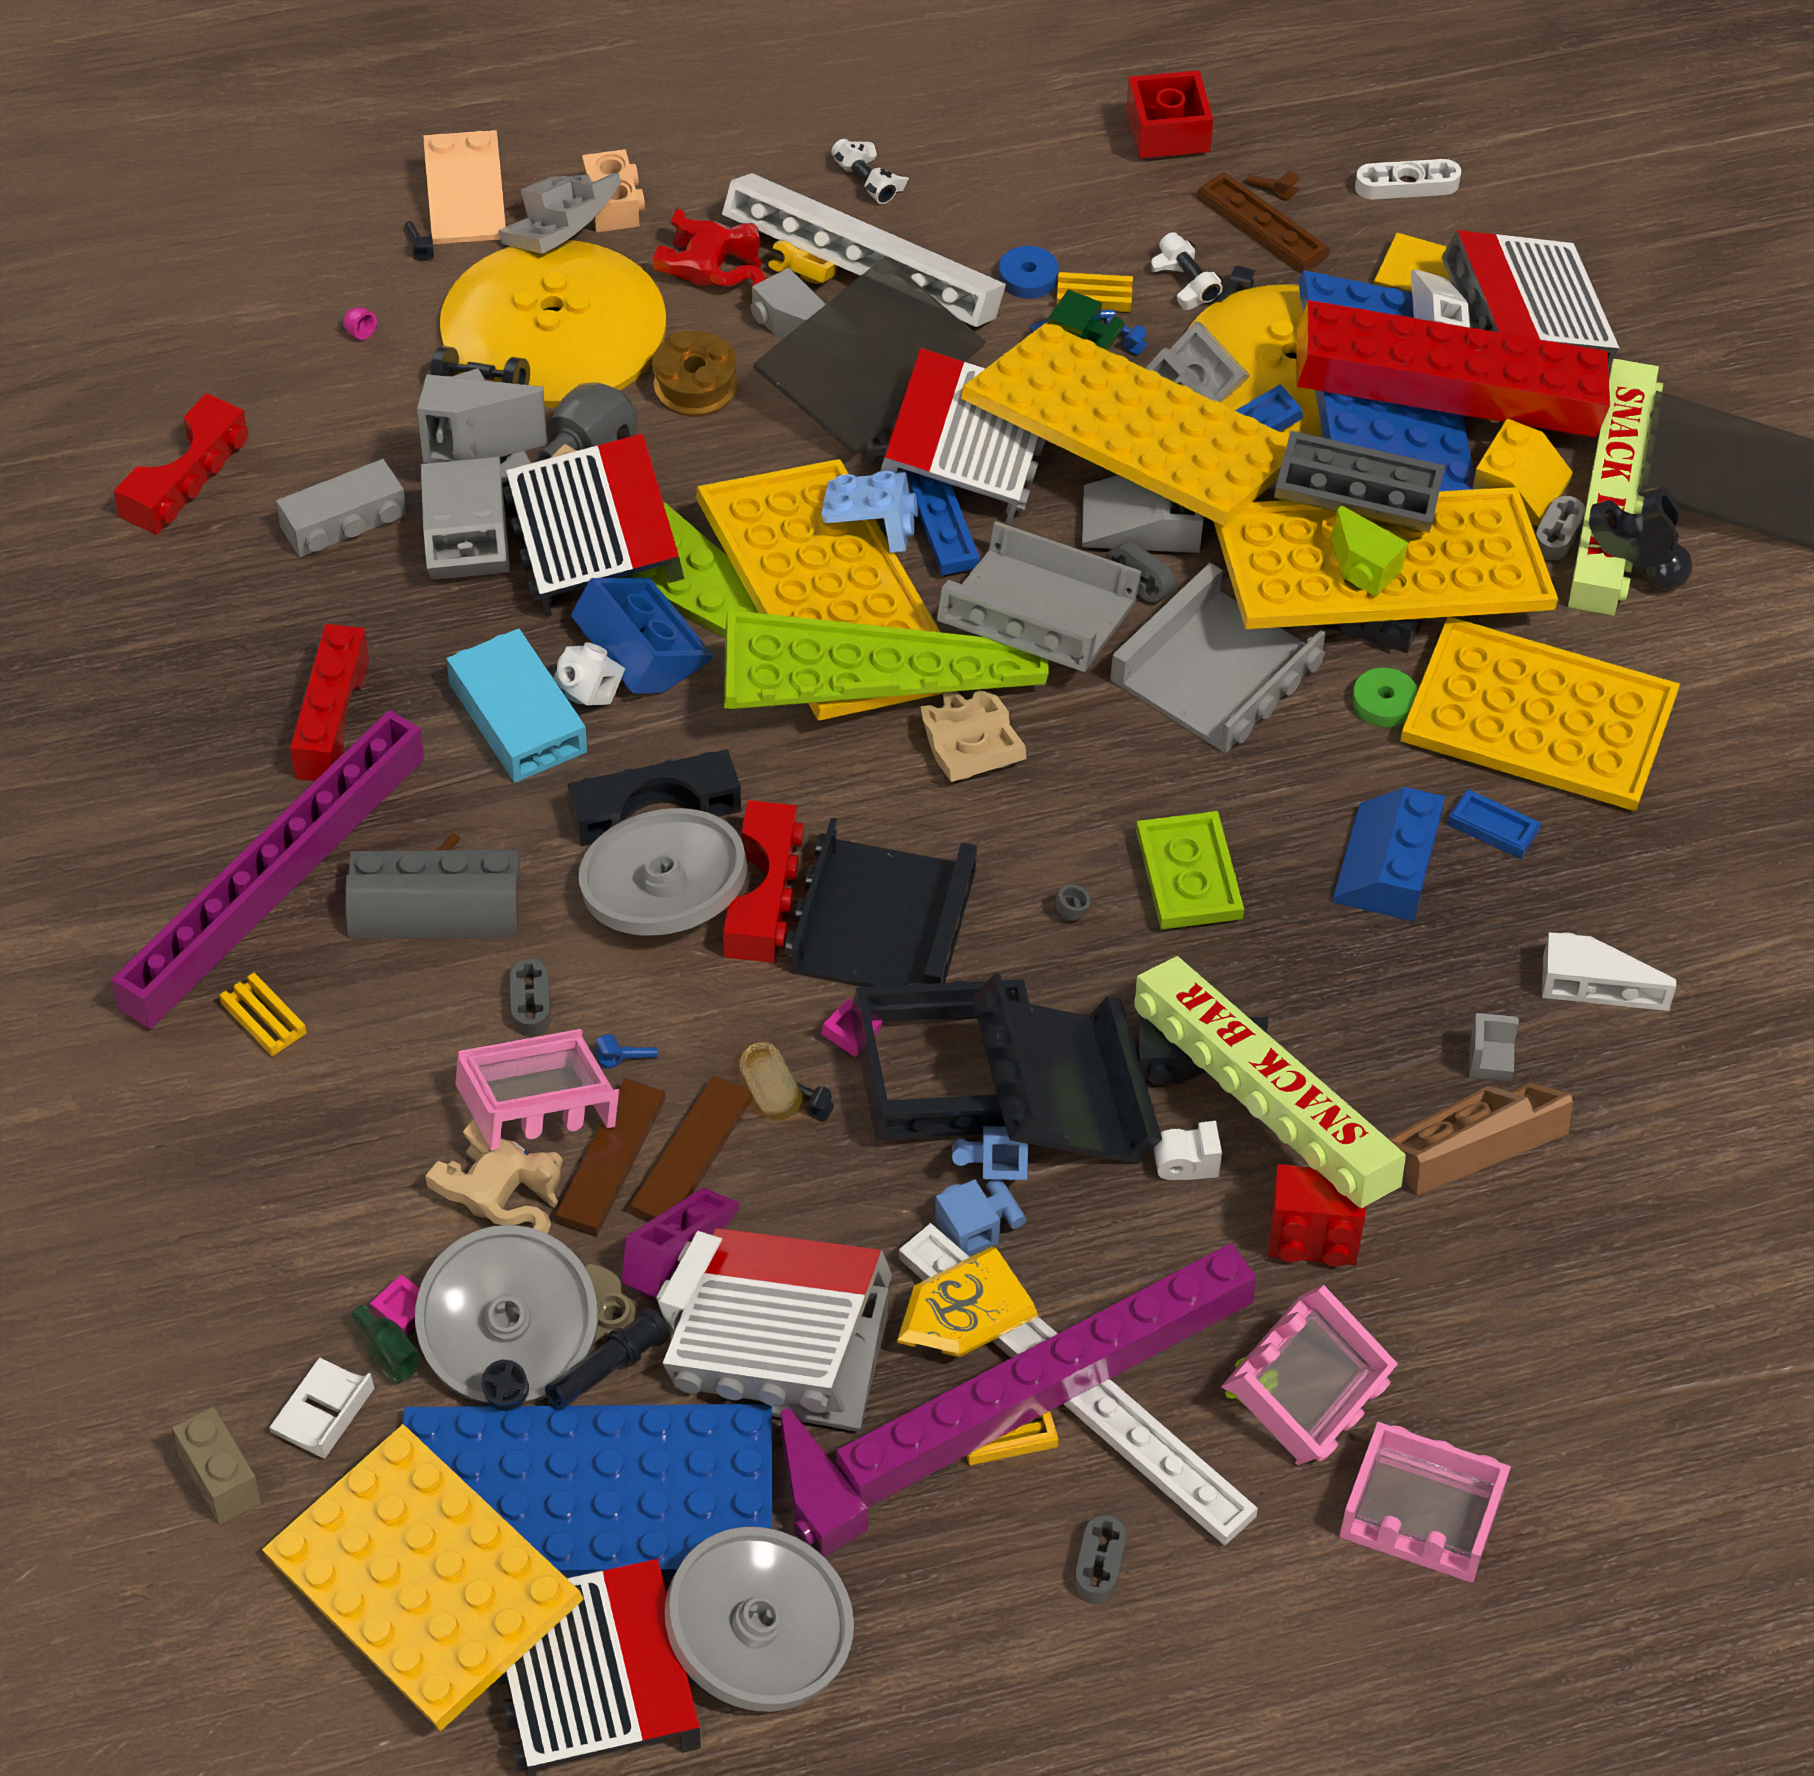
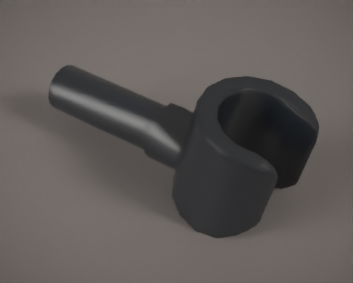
(421, 245)
(1241, 279)
(819, 1102)

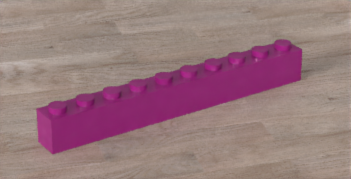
(267, 870)
(1047, 1375)

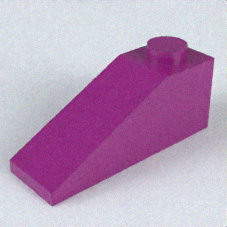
(655, 1247)
(823, 1502)

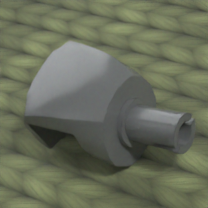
(590, 417)

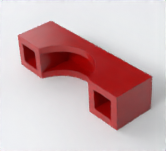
(156, 494)
(321, 722)
(755, 919)

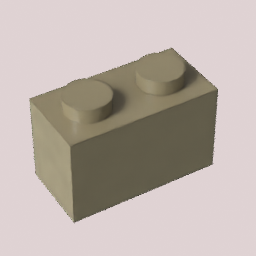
(216, 1465)

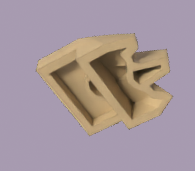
(971, 735)

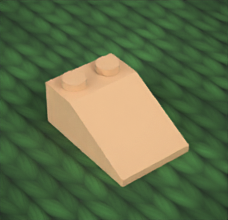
(464, 186)

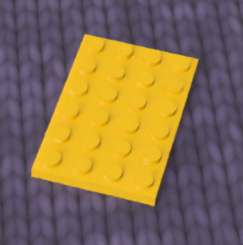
(1541, 713)
(423, 1576)

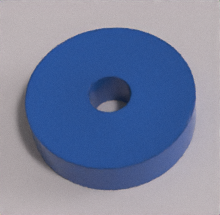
(1028, 272)

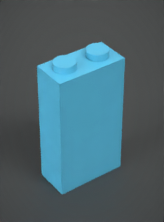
(516, 705)

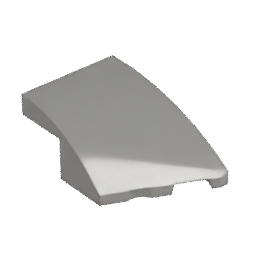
(558, 210)
(1200, 364)

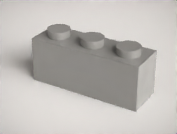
(341, 508)

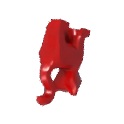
(706, 249)

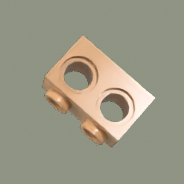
(627, 201)

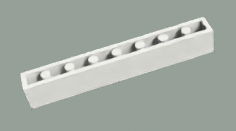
(860, 245)

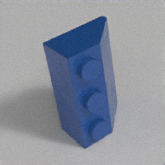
(640, 632)
(1390, 853)

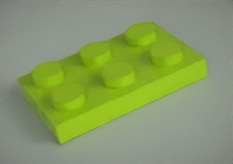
(1189, 870)

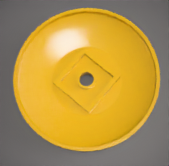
(1258, 331)
(602, 333)

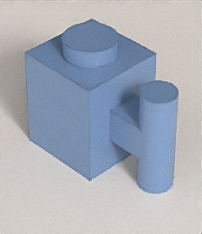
(997, 1154)
(973, 1219)

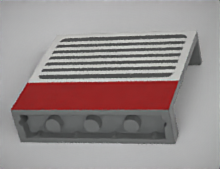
(1528, 289)

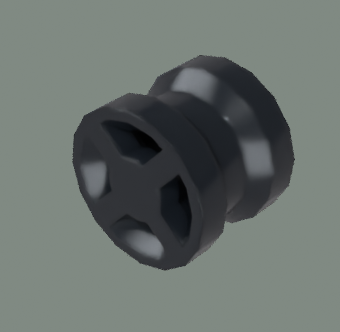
(505, 1376)

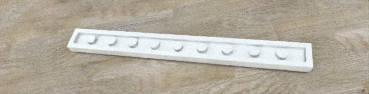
(1114, 1416)

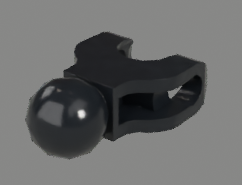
(1645, 538)

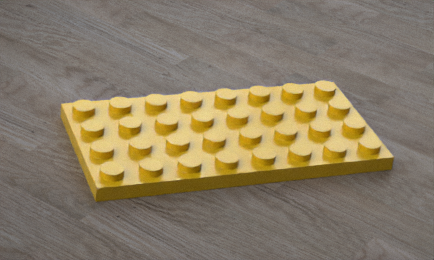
(1132, 422)
(1470, 563)
(812, 567)

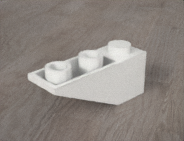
(1438, 299)

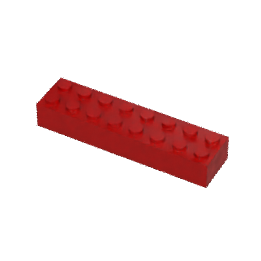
(1452, 368)

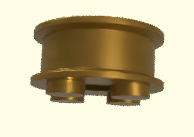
(695, 373)

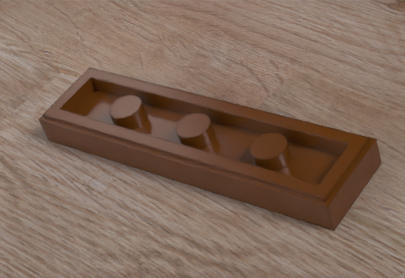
(1263, 222)
(692, 1148)
(610, 1159)

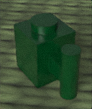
(1082, 318)

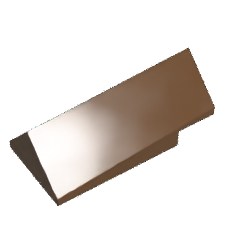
(1481, 1133)

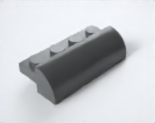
(1361, 479)
(433, 894)

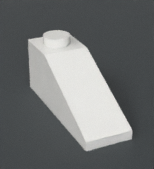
(1594, 972)

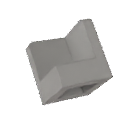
(1492, 1047)

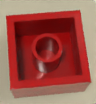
(1169, 114)
(1312, 1219)

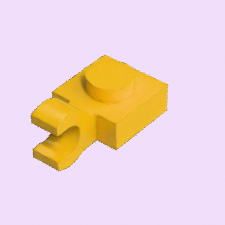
(809, 266)

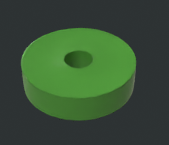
(1379, 710)

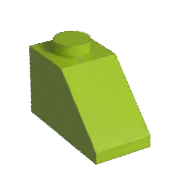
(1366, 551)

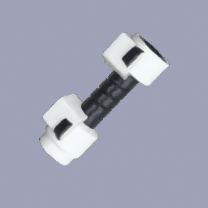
(879, 183)
(1179, 256)

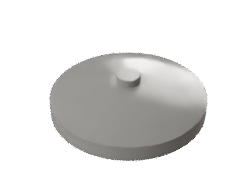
(663, 871)
(505, 1298)
(759, 1619)

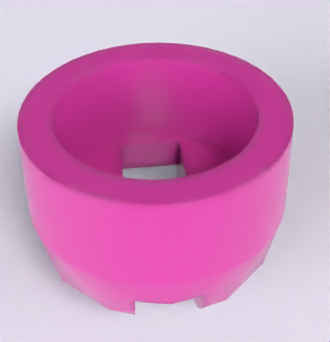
(360, 322)

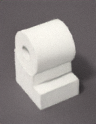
(1189, 1153)

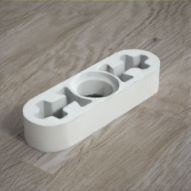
(1432, 169)

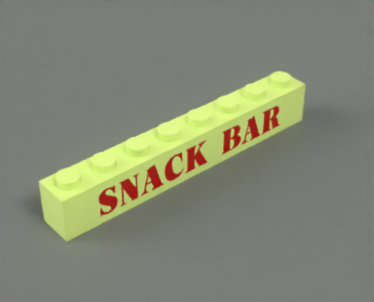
(1615, 477)
(1270, 1082)

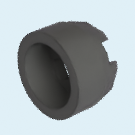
(1079, 902)

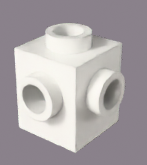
(588, 675)

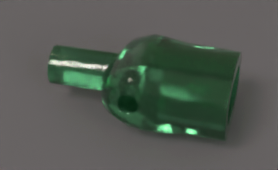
(388, 1345)

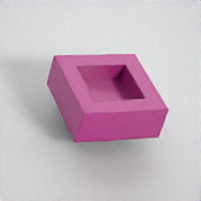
(840, 1030)
(397, 1303)

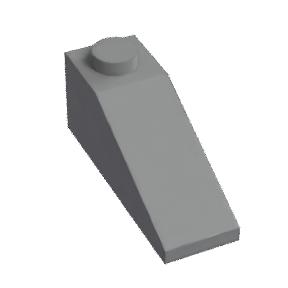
(783, 303)

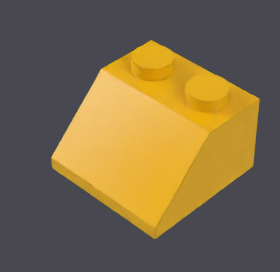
(1526, 461)

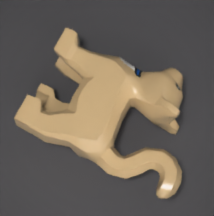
(495, 1178)

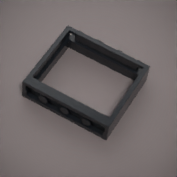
(926, 1115)

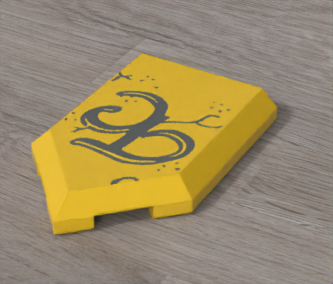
(966, 1306)

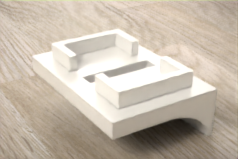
(692, 1266)
(332, 1388)

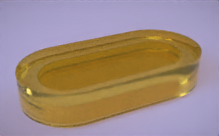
(770, 1080)

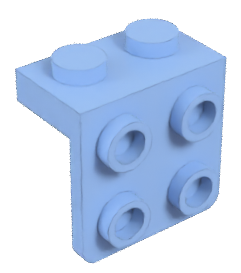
(873, 497)

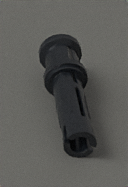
(621, 1349)

